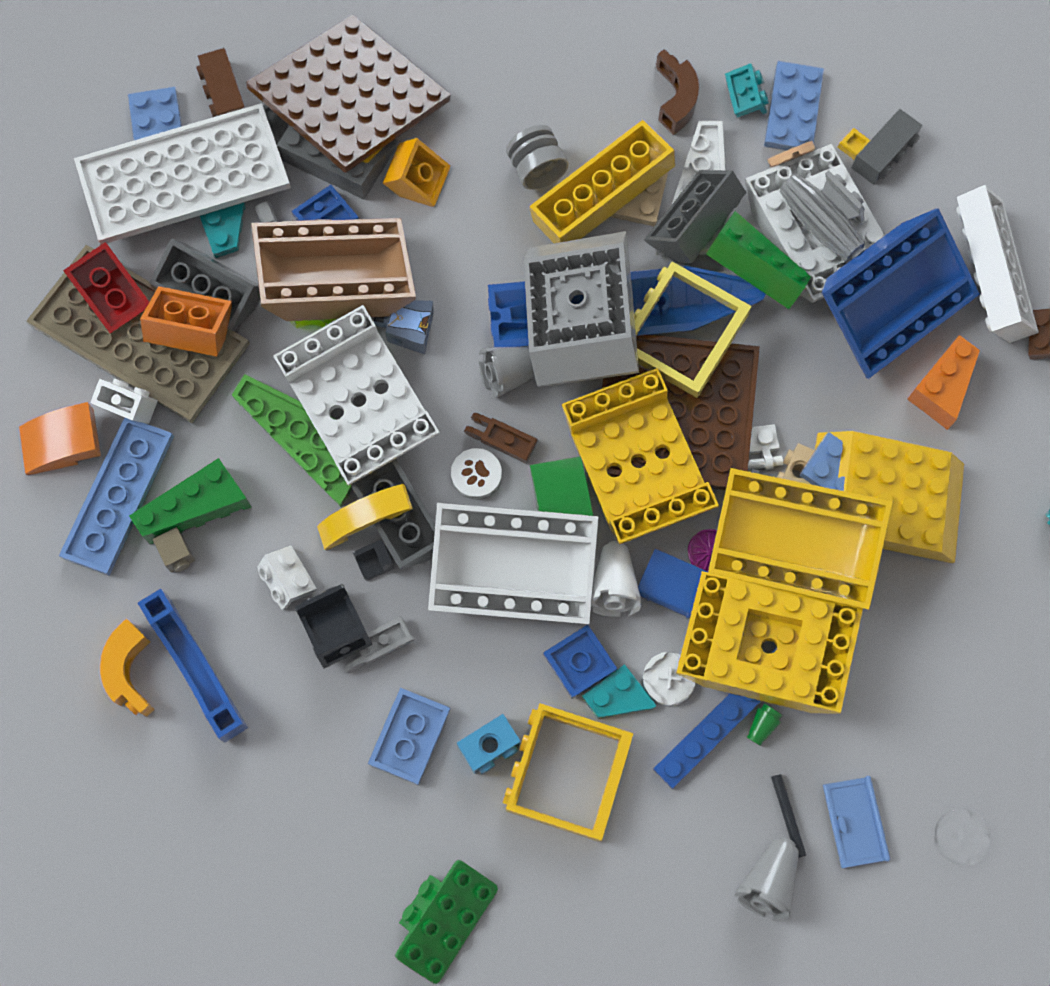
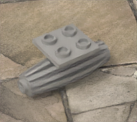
(827, 212)

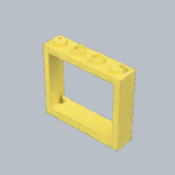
(653, 295)

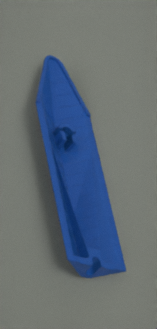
(677, 309)

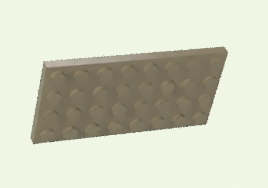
(173, 376)

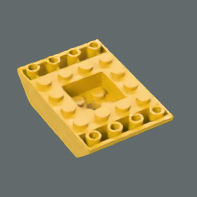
(811, 638)

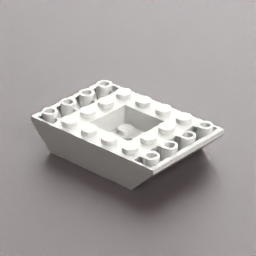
(788, 232)

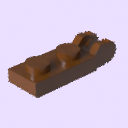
(503, 437)

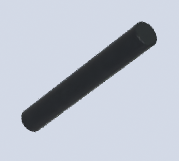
(788, 814)

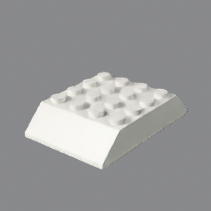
(513, 563)

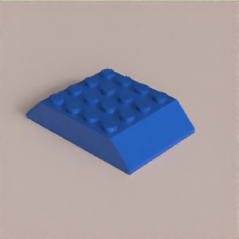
(899, 290)

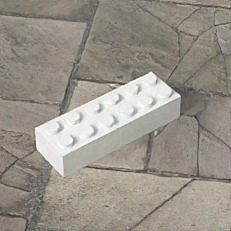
(996, 265)

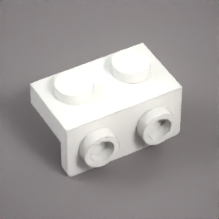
(285, 576)

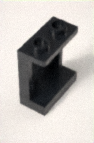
(333, 625)

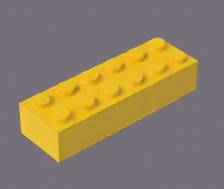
(603, 184)

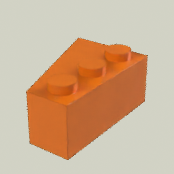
(945, 385)

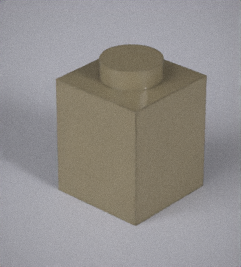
(174, 550)

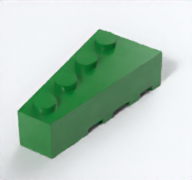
(758, 261)
(191, 503)

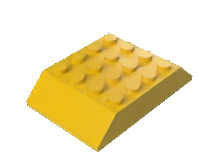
(920, 483)
(800, 537)

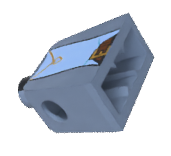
(409, 325)

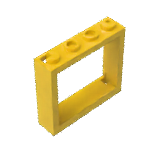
(527, 746)

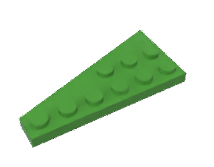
(294, 431)

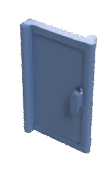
(858, 820)

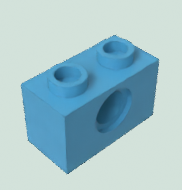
(497, 730)

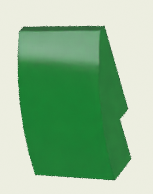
(561, 487)

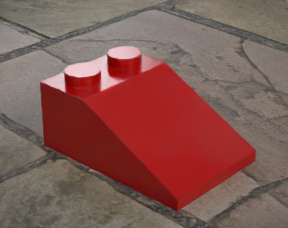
(107, 287)

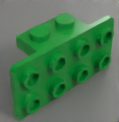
(443, 919)

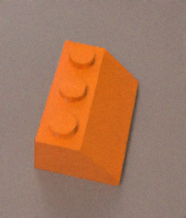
(186, 321)

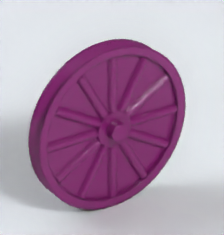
(701, 548)

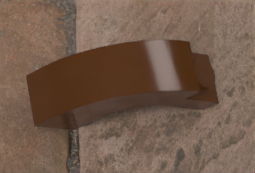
(680, 108)

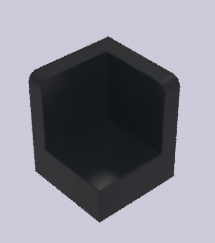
(373, 560)

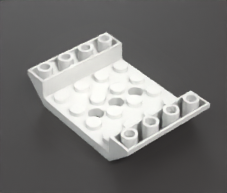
(349, 362)

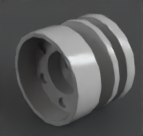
(537, 157)

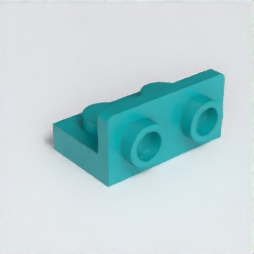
(746, 90)

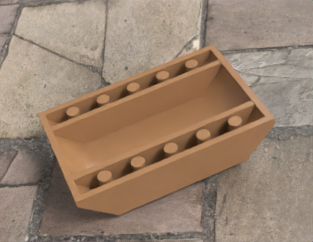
(332, 268)

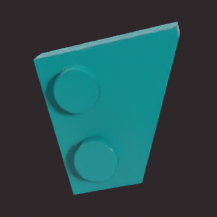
(224, 229)
(618, 695)

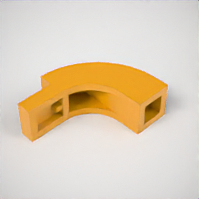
(116, 663)

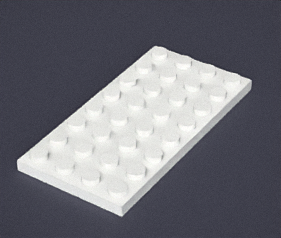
(181, 173)

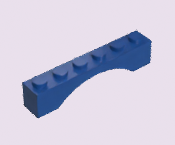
(193, 665)

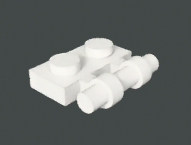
(764, 441)

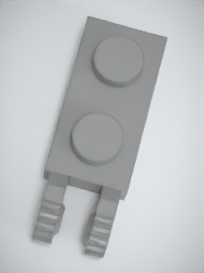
(384, 641)

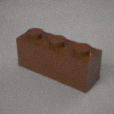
(220, 82)

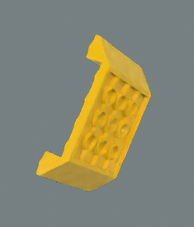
(630, 423)

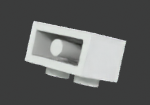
(123, 401)

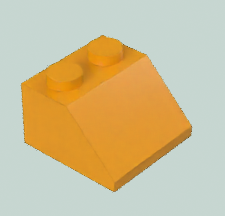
(416, 173)

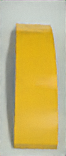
(362, 514)

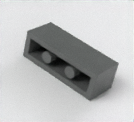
(887, 147)

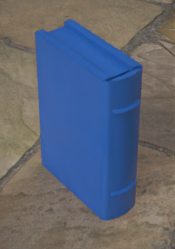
(670, 583)

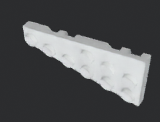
(704, 154)

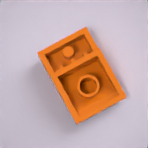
(59, 439)

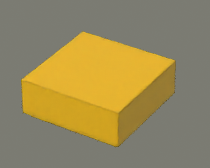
(853, 143)

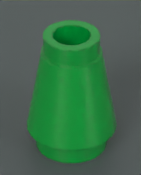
(764, 724)

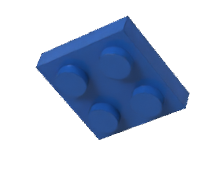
(579, 661)

